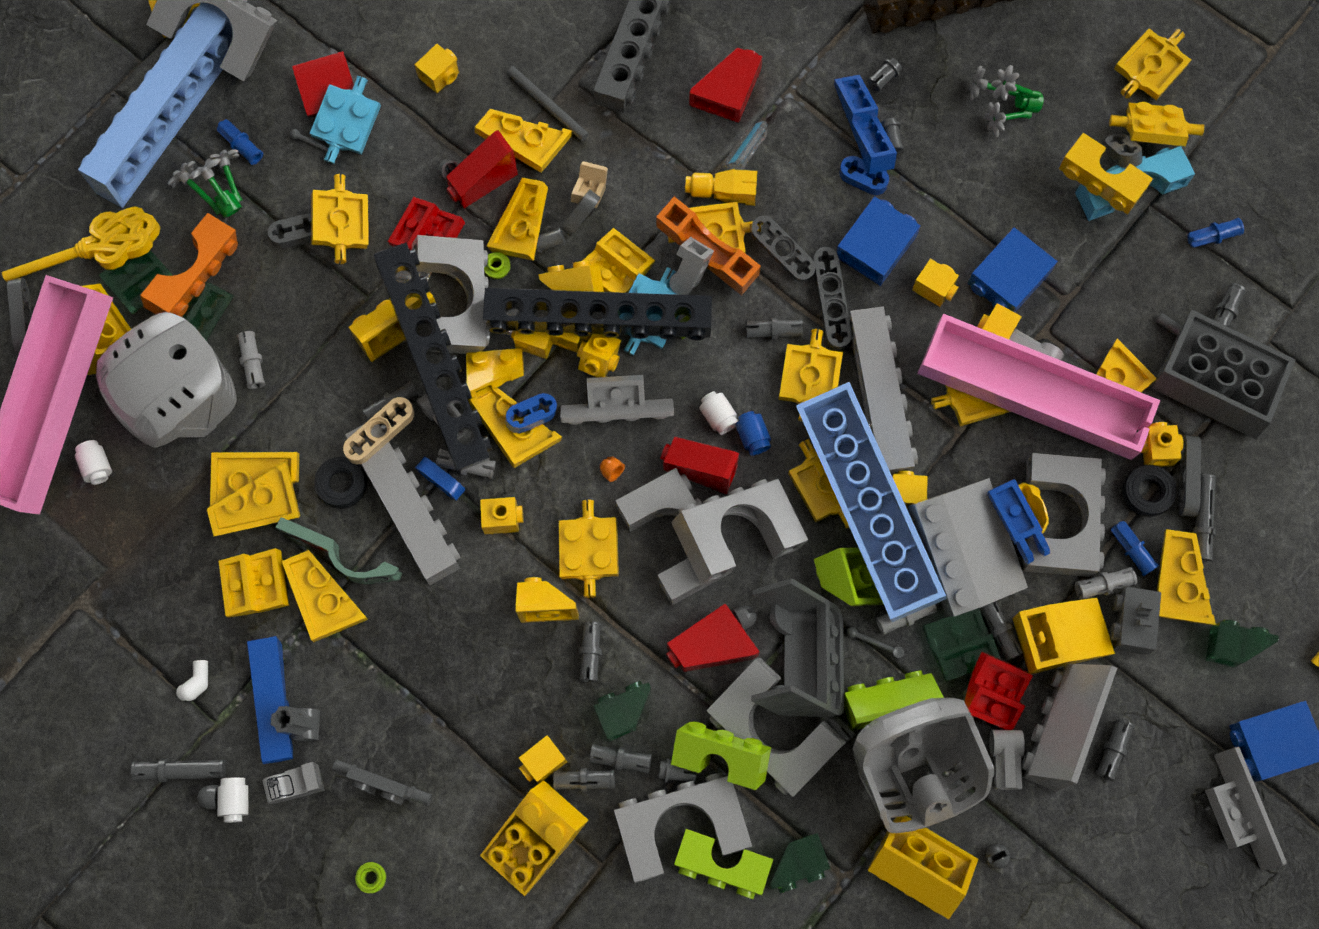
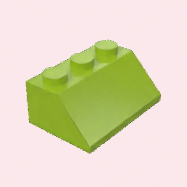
(867, 704)

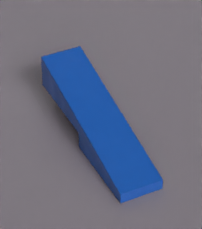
(868, 132)
(269, 694)

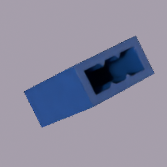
(878, 240)
(1012, 271)
(1277, 741)

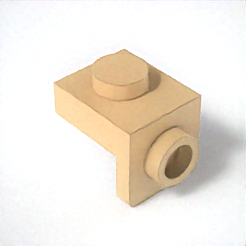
(590, 177)

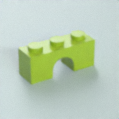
(745, 757)
(696, 858)

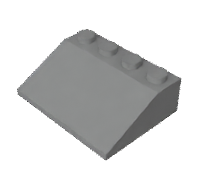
(968, 547)
(1068, 725)

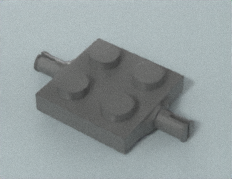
(371, 782)

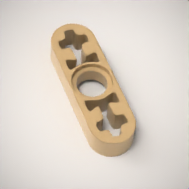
(358, 440)

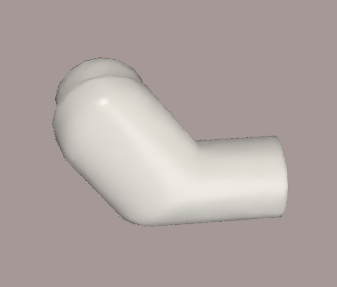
(195, 685)

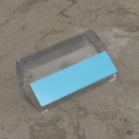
(746, 146)

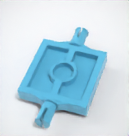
(345, 119)
(645, 285)

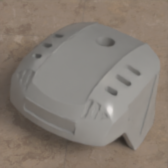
(142, 377)
(928, 733)

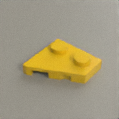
(493, 368)

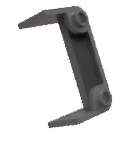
(811, 652)

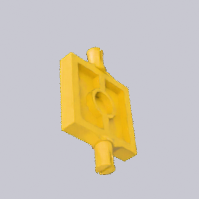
(1152, 64)
(1156, 124)
(339, 219)
(724, 223)
(809, 371)
(967, 407)
(815, 486)
(588, 548)

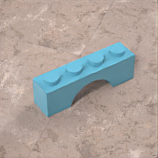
(1167, 168)

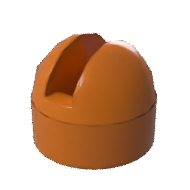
(611, 468)

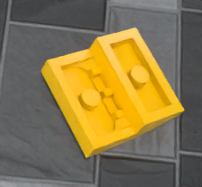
(619, 261)
(253, 583)

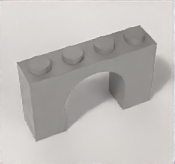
(249, 25)
(465, 262)
(1082, 481)
(656, 499)
(762, 504)
(735, 714)
(714, 798)

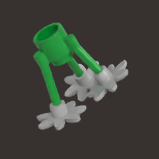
(1026, 100)
(226, 202)

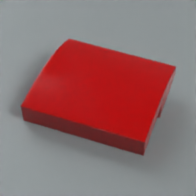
(316, 75)
(425, 219)
(997, 691)

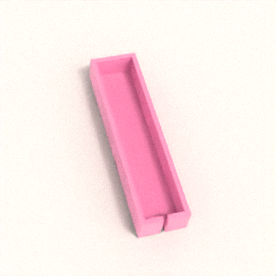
(1039, 387)
(46, 389)

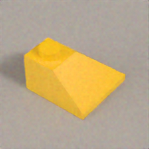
(543, 602)

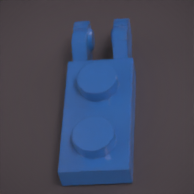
(1018, 519)

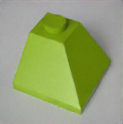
(847, 577)

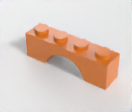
(727, 262)
(173, 293)

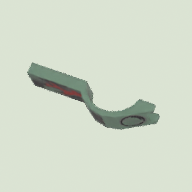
(383, 573)

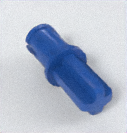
(240, 141)
(1216, 233)
(1134, 547)

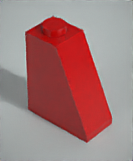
(728, 85)
(482, 170)
(701, 463)
(712, 643)

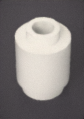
(718, 412)
(92, 462)
(232, 799)

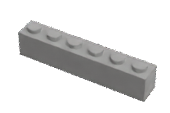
(880, 387)
(409, 509)

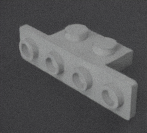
(616, 399)
(1242, 811)

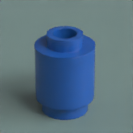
(753, 433)

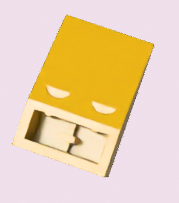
(1062, 634)
(533, 837)

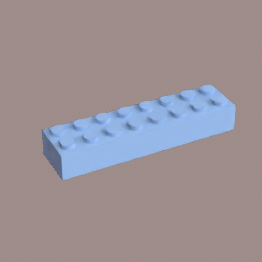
(159, 106)
(871, 502)

